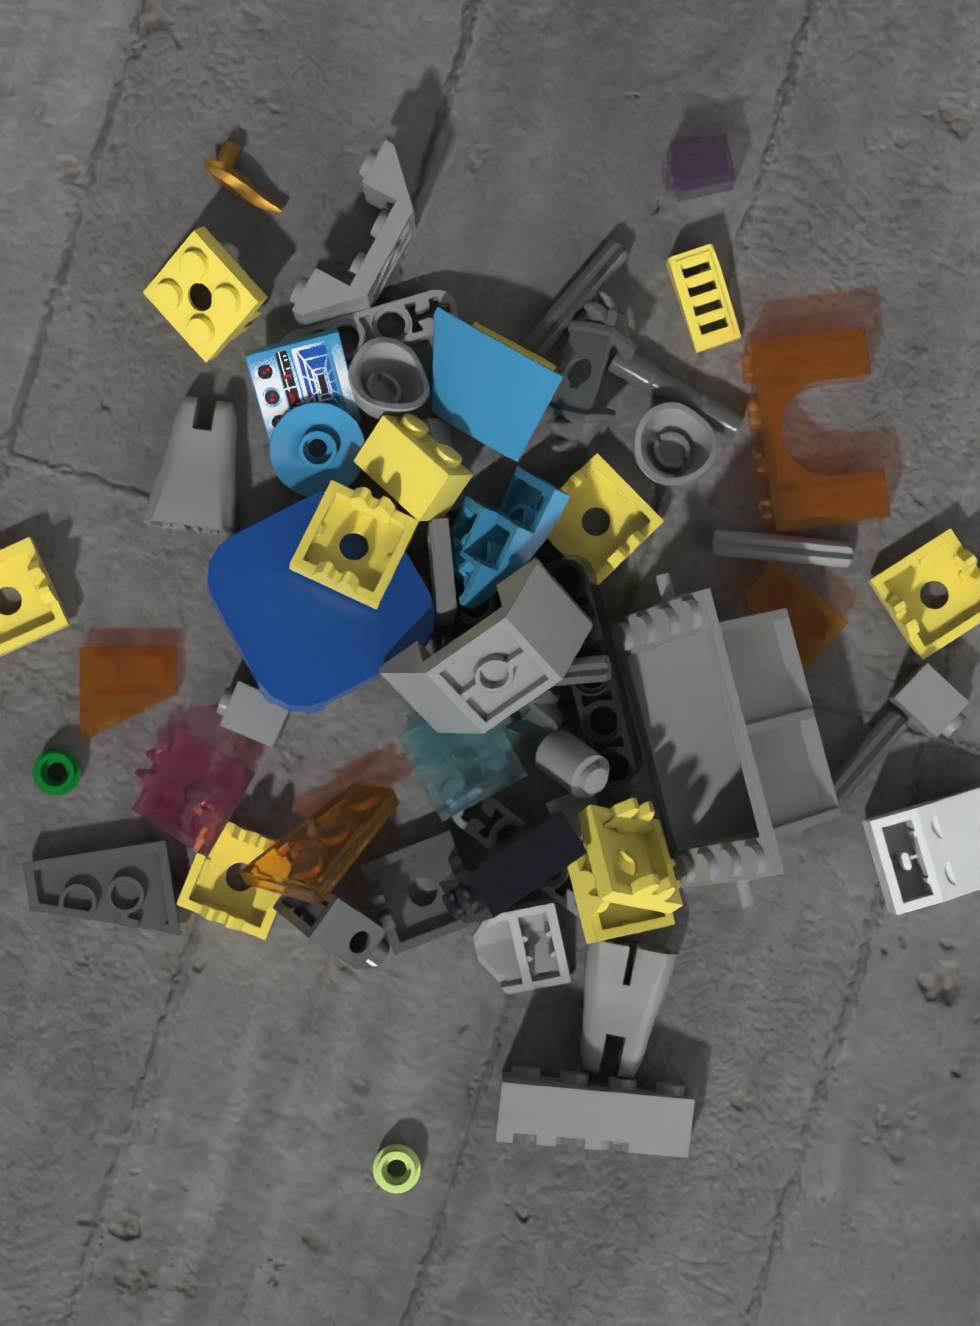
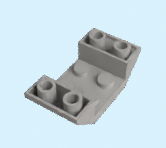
(328, 298)
(497, 661)

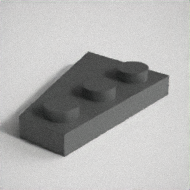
(110, 885)

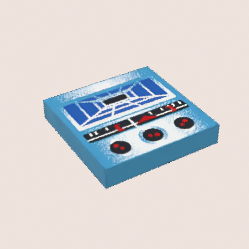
(300, 373)

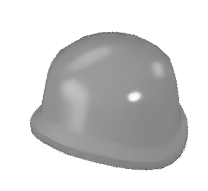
(387, 378)
(674, 444)

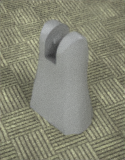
(197, 473)
(622, 999)

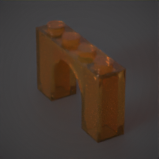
(795, 496)

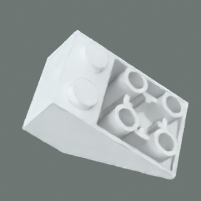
(927, 851)

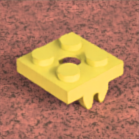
(233, 294)
(354, 512)
(630, 518)
(900, 588)
(40, 606)
(641, 842)
(212, 897)
(610, 920)

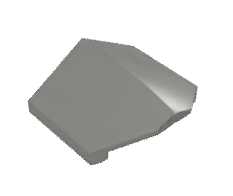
(524, 947)

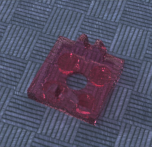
(167, 782)

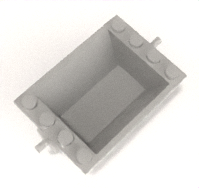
(725, 735)

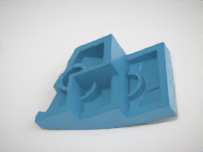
(487, 386)
(497, 542)

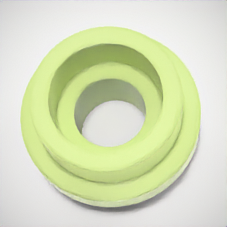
(393, 1183)

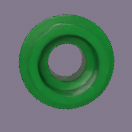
(42, 768)

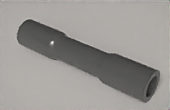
(651, 378)

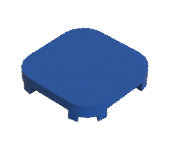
(301, 635)

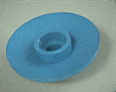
(310, 472)

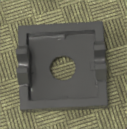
(389, 884)

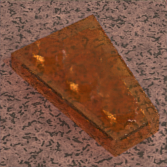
(323, 846)

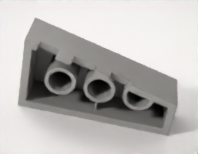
(594, 1112)

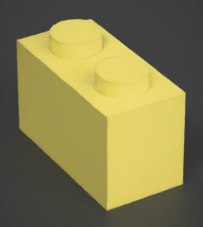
(413, 466)

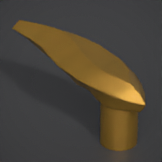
(237, 183)

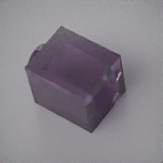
(699, 168)

